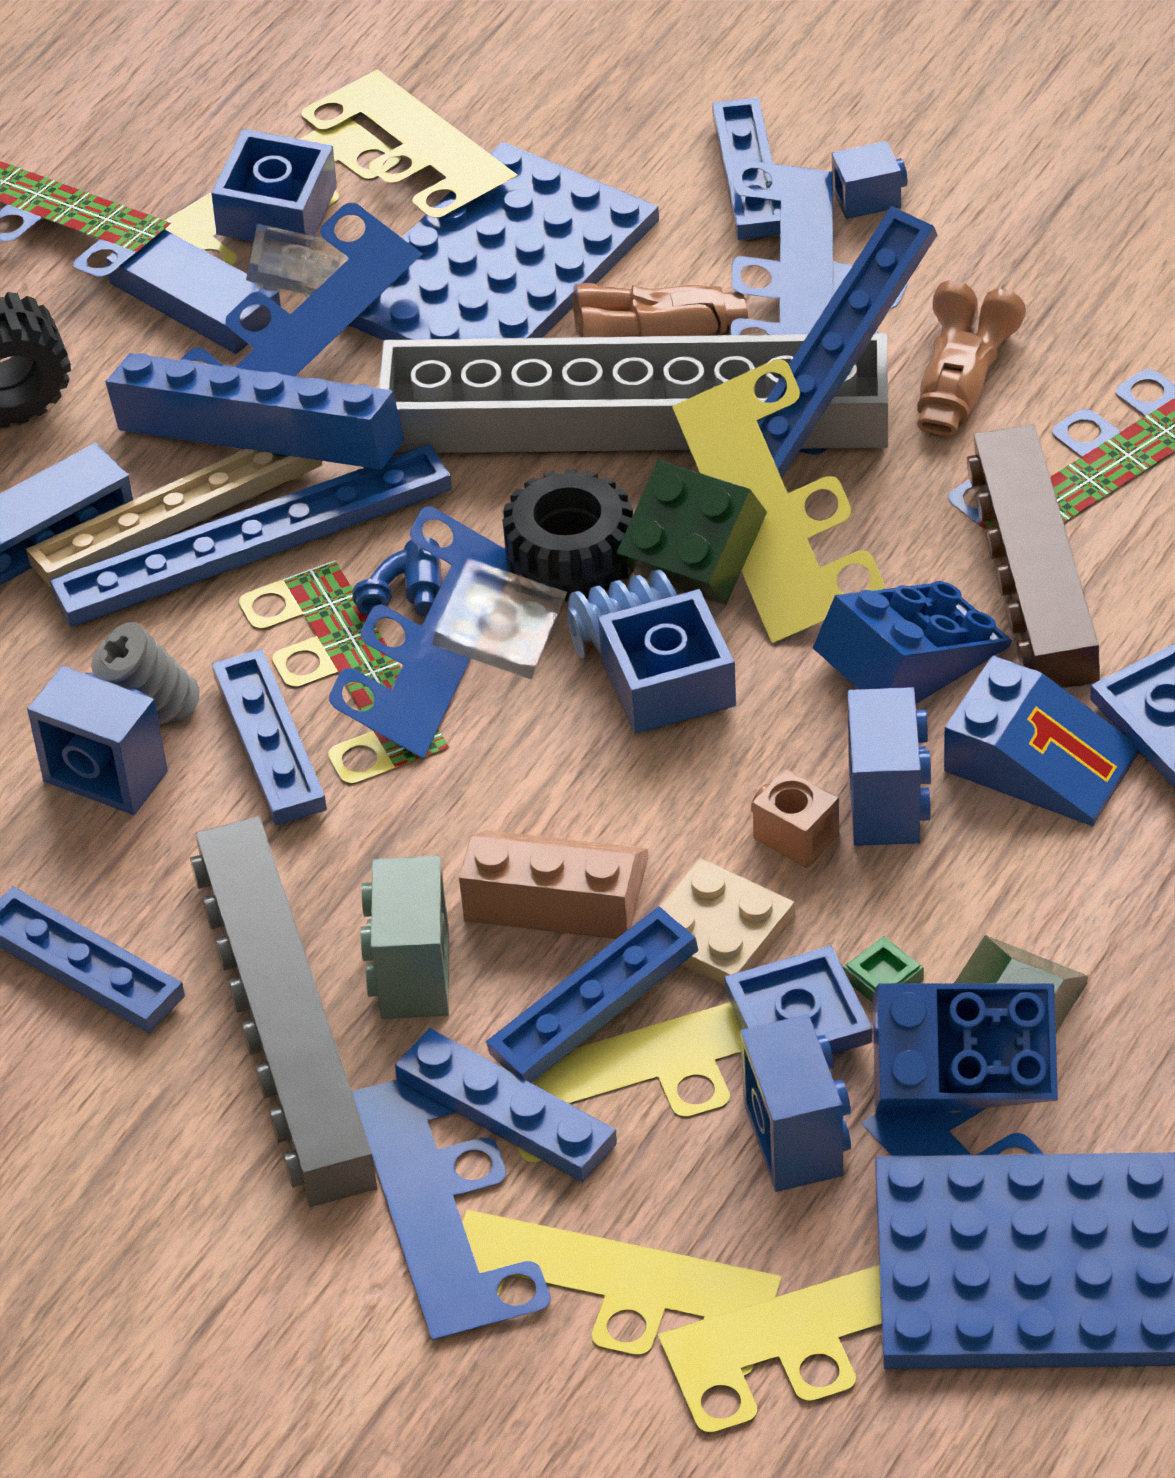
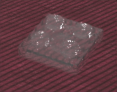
(291, 260)
(499, 618)

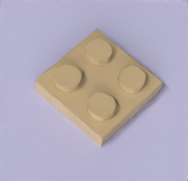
(728, 917)

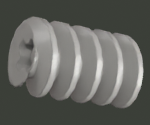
(138, 662)

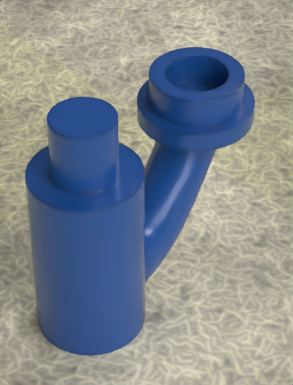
(421, 579)

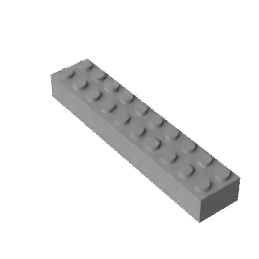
(602, 391)

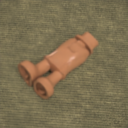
(655, 312)
(961, 358)

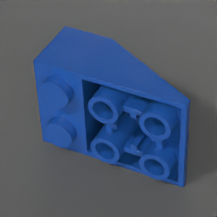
(907, 637)
(963, 1046)

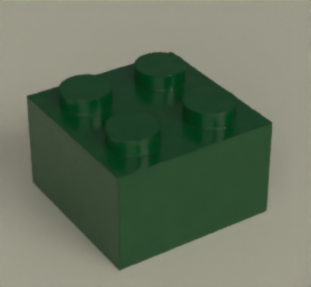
(692, 531)

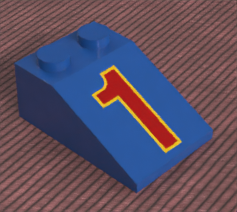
(1036, 743)

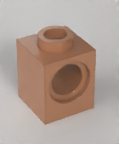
(795, 817)

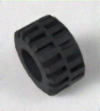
(36, 363)
(567, 531)

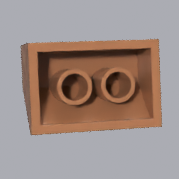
(551, 883)

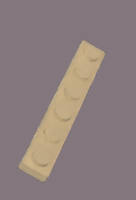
(166, 511)

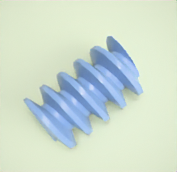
(584, 614)

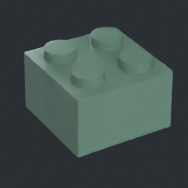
(406, 937)

